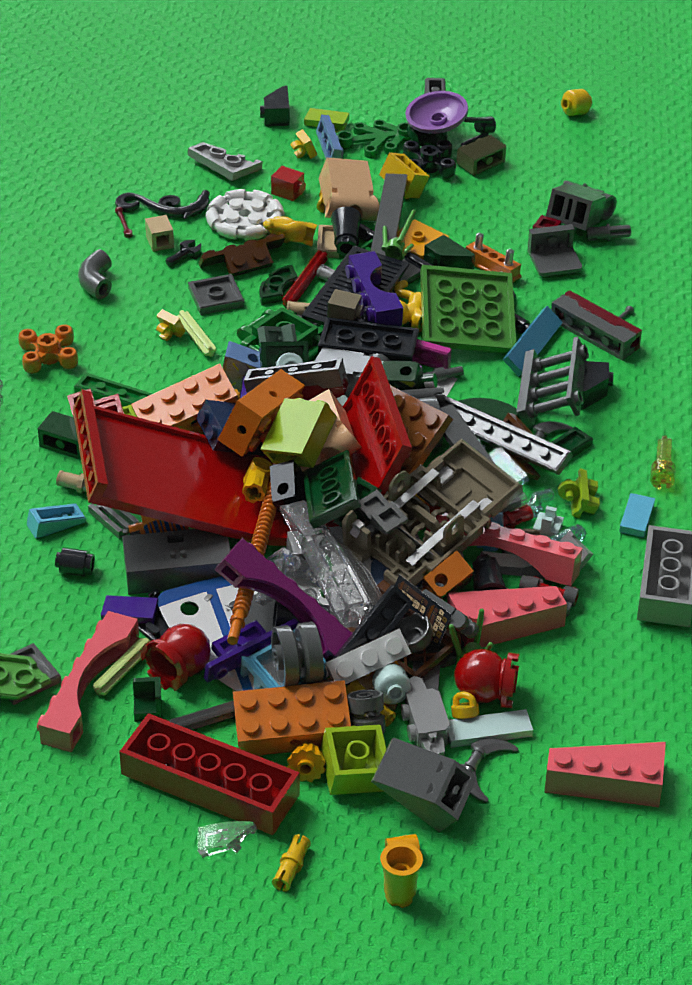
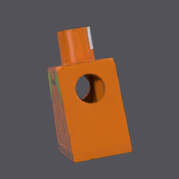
(452, 573)

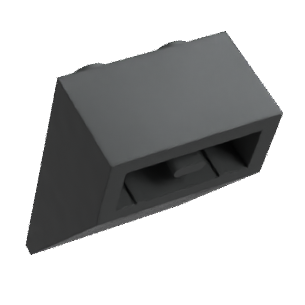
(424, 783)

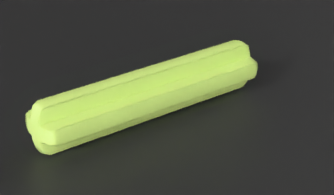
(197, 334)
(120, 668)

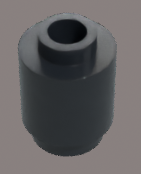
(75, 562)

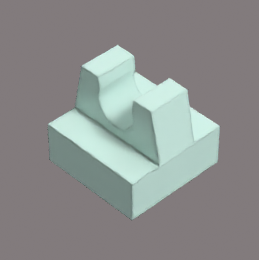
(548, 522)

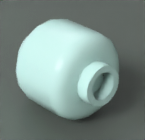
(392, 681)

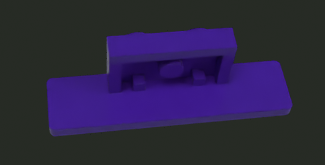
(251, 640)

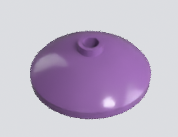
(436, 112)

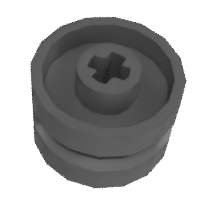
(297, 654)

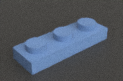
(328, 139)

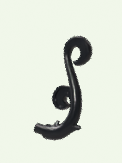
(162, 206)

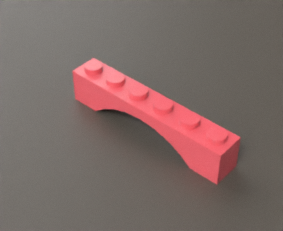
(552, 558)
(62, 722)

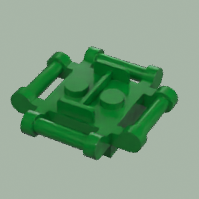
(304, 330)

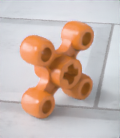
(48, 348)

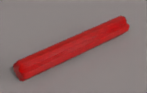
(305, 278)

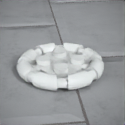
(229, 218)

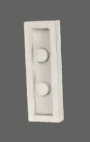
(368, 657)

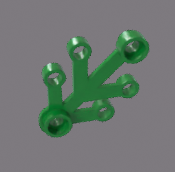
(377, 135)

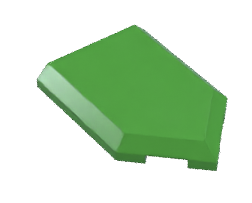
(20, 676)

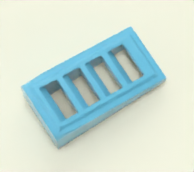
(53, 519)

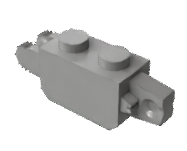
(425, 717)

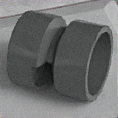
(366, 708)

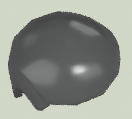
(416, 632)

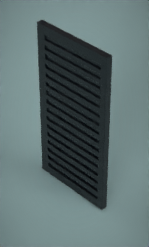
(391, 273)

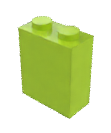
(299, 432)

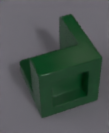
(147, 697)

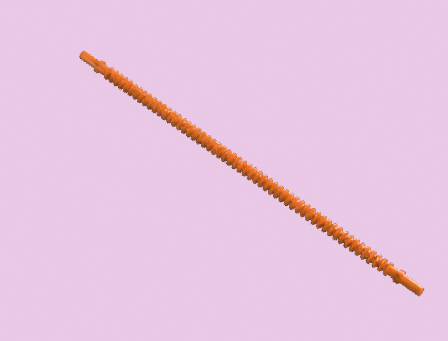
(260, 540)

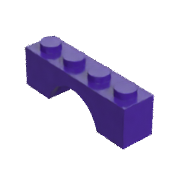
(365, 274)

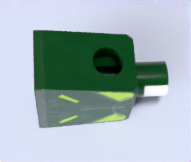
(408, 375)

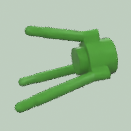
(395, 247)
(472, 645)

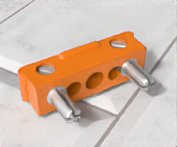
(491, 260)

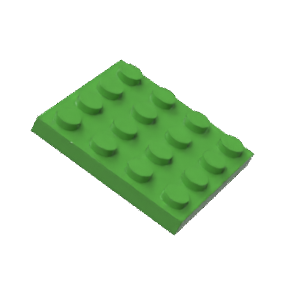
(468, 308)

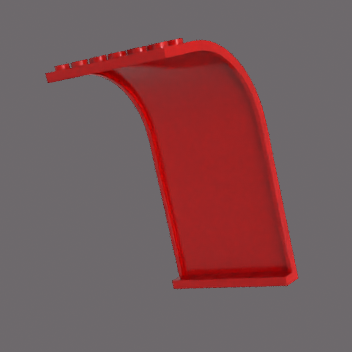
(185, 482)

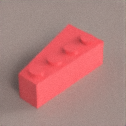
(608, 772)

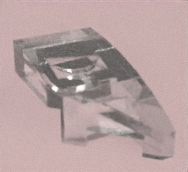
(223, 836)

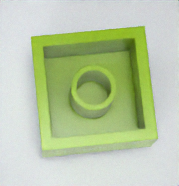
(352, 758)

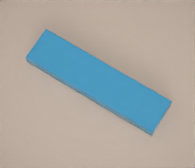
(534, 338)

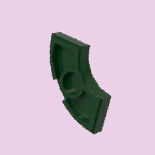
(276, 284)
(491, 407)

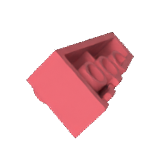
(511, 612)

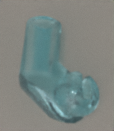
(538, 498)
(577, 529)

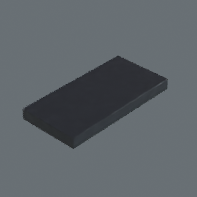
(370, 338)

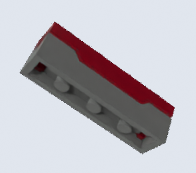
(597, 325)
(315, 375)

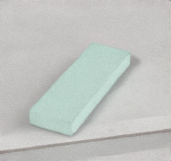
(498, 726)

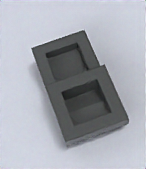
(381, 513)

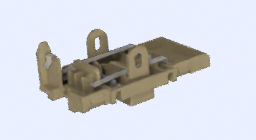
(459, 483)

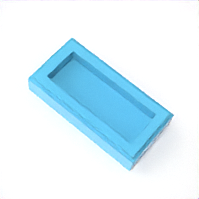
(637, 515)

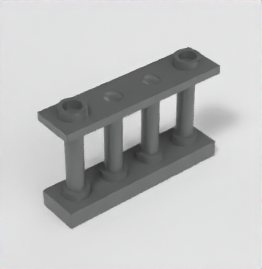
(534, 378)

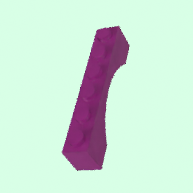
(251, 570)

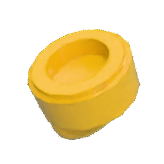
(466, 709)

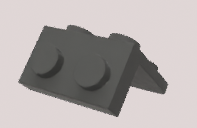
(553, 250)

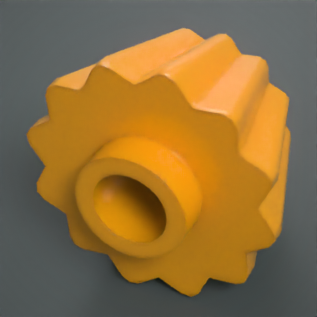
(308, 761)

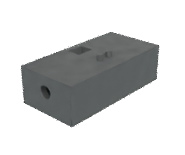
(172, 559)

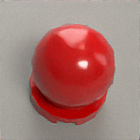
(177, 655)
(487, 676)

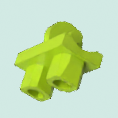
(580, 493)

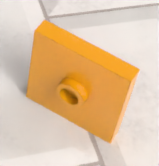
(419, 236)

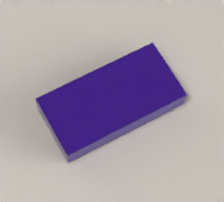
(137, 607)

